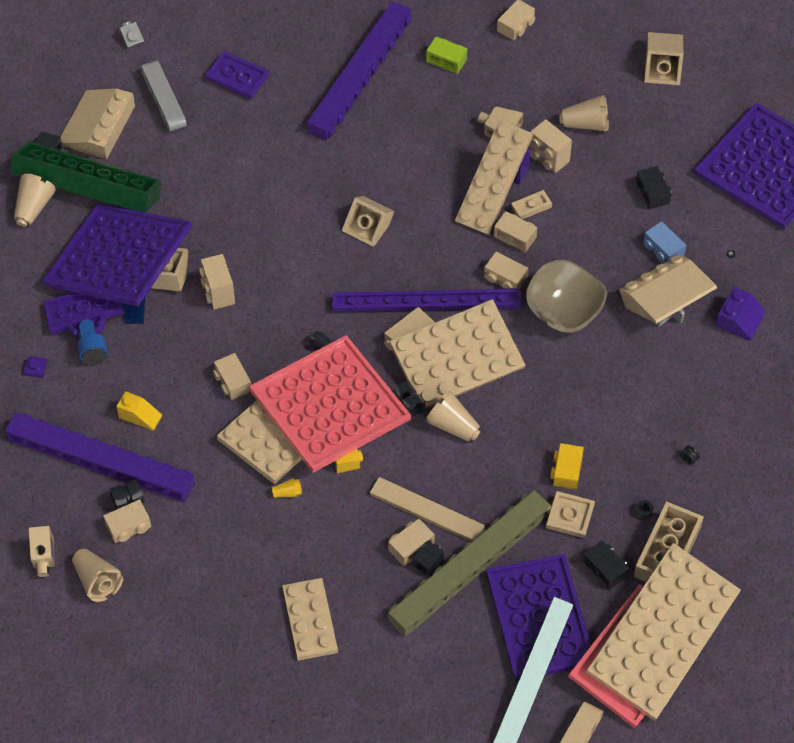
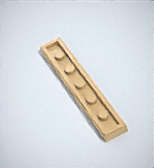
(426, 509)

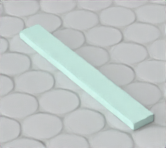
(534, 672)

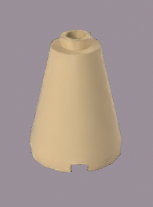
(587, 115)
(31, 198)
(453, 418)
(96, 575)

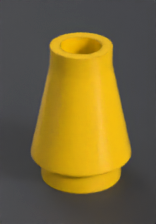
(290, 488)

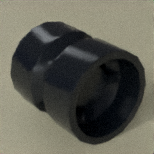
(409, 398)
(126, 495)

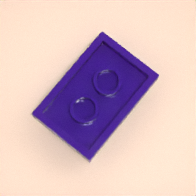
(237, 75)

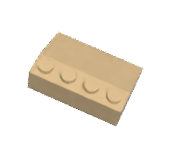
(98, 121)
(666, 289)

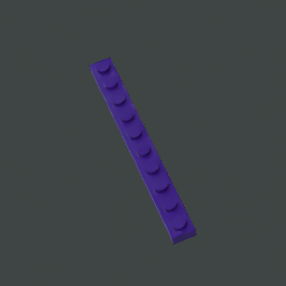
(424, 300)

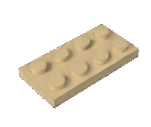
(310, 619)

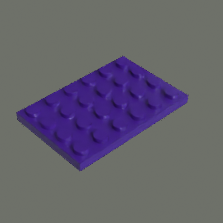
(522, 601)

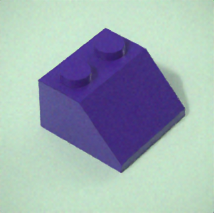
(740, 314)

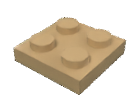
(570, 514)

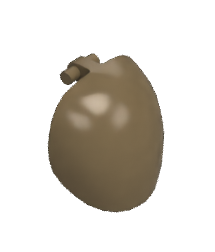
(565, 295)

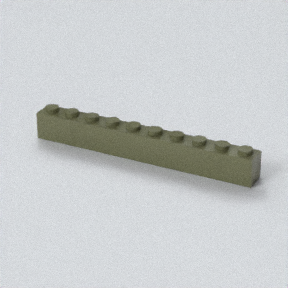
(469, 563)

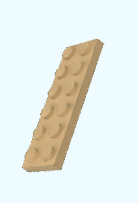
(494, 177)

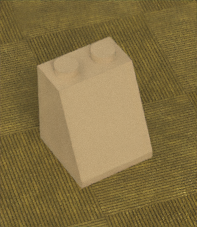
(664, 58)

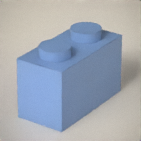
(663, 242)

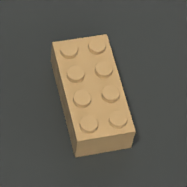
(673, 526)

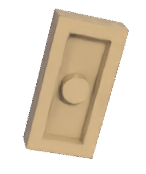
(531, 205)

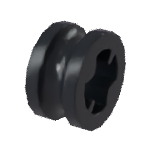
(689, 454)
(644, 516)

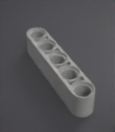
(163, 96)

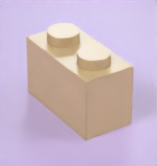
(516, 20)
(515, 231)
(505, 272)
(232, 376)
(127, 521)
(410, 541)

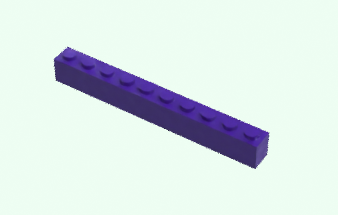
(359, 71)
(100, 456)

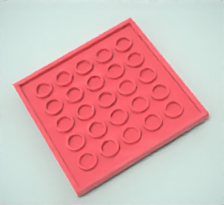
(329, 403)

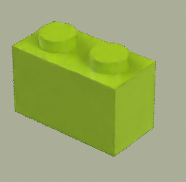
(446, 55)

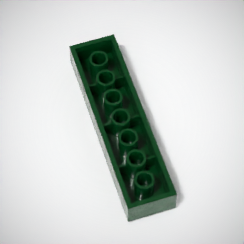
(87, 177)

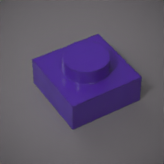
(35, 367)

